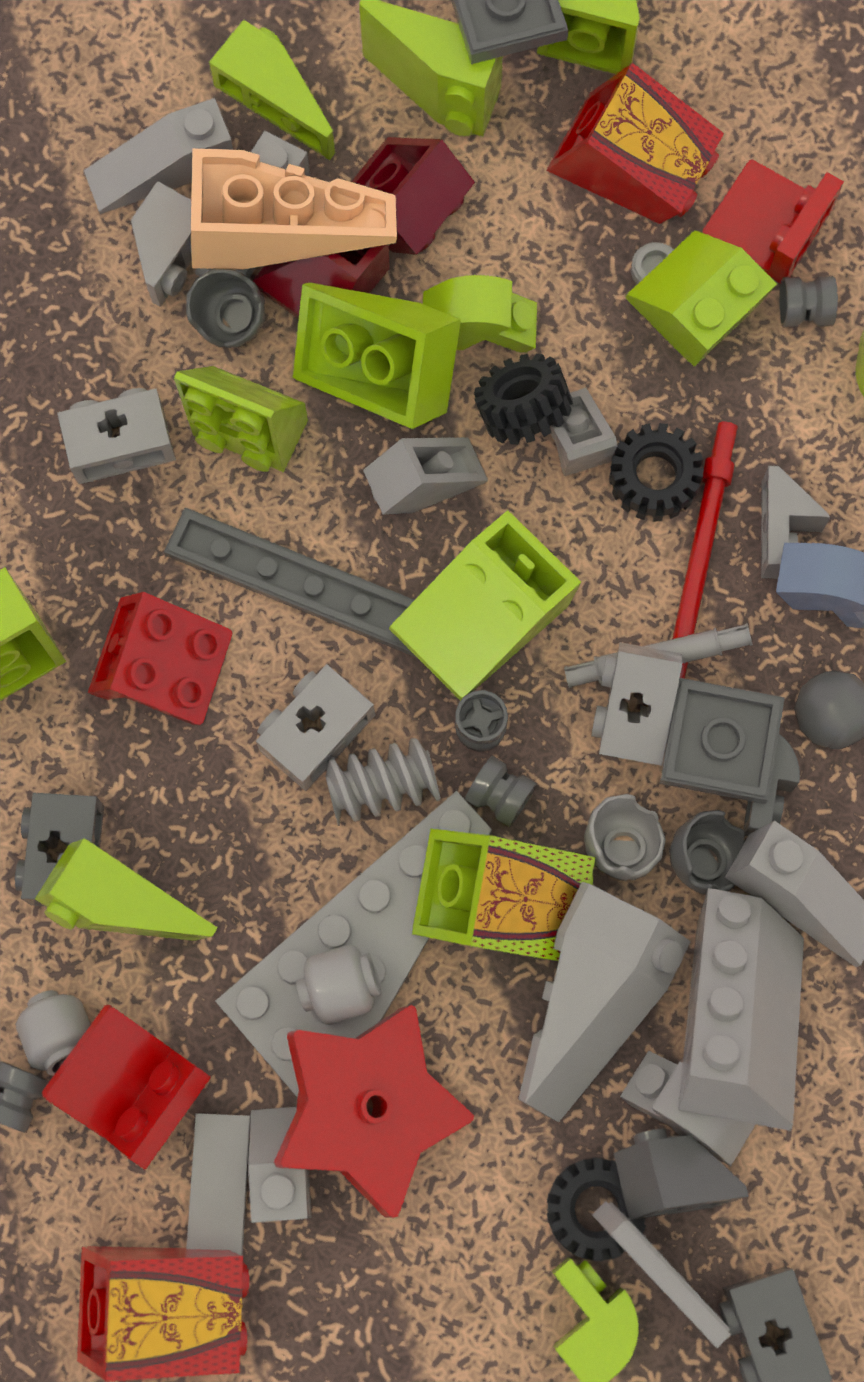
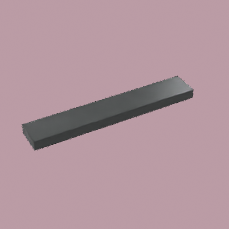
(287, 577)

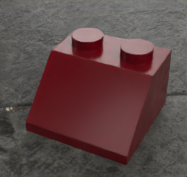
(426, 185)

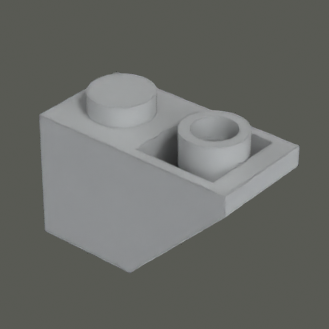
(163, 241)

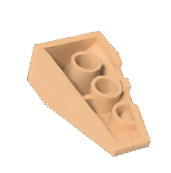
(270, 215)

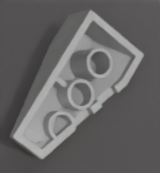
(605, 983)

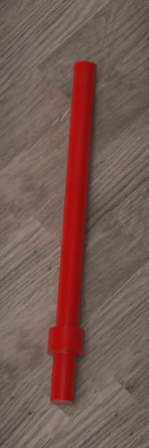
(716, 476)

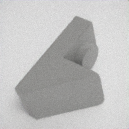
(584, 436)
(784, 509)

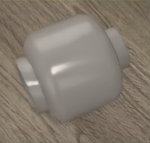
(339, 984)
(51, 1029)

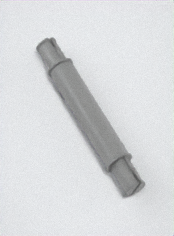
(691, 647)

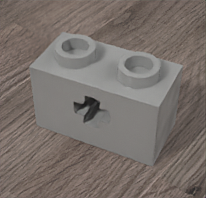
(142, 438)
(342, 714)
(644, 733)

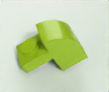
(486, 311)
(608, 1333)

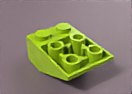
(241, 417)
(486, 605)

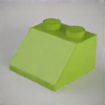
(700, 294)

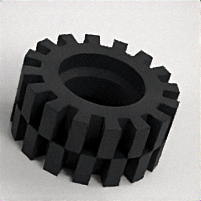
(523, 399)
(656, 444)
(562, 1215)

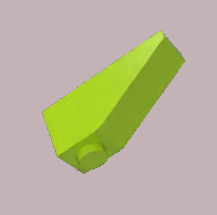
(263, 78)
(105, 895)

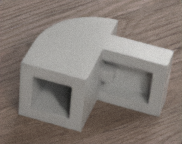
(656, 1092)

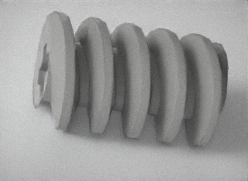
(381, 780)

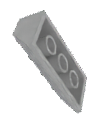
(743, 1013)

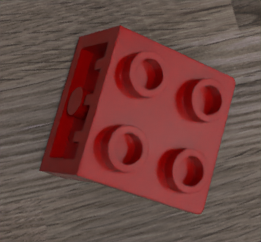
(773, 217)
(161, 658)
(125, 1085)

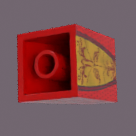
(638, 147)
(161, 1312)

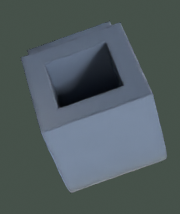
(823, 579)

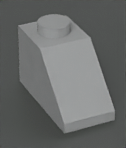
(423, 473)
(275, 1191)

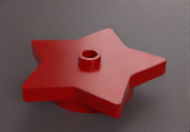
(332, 1118)

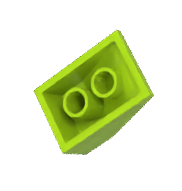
(431, 65)
(377, 352)

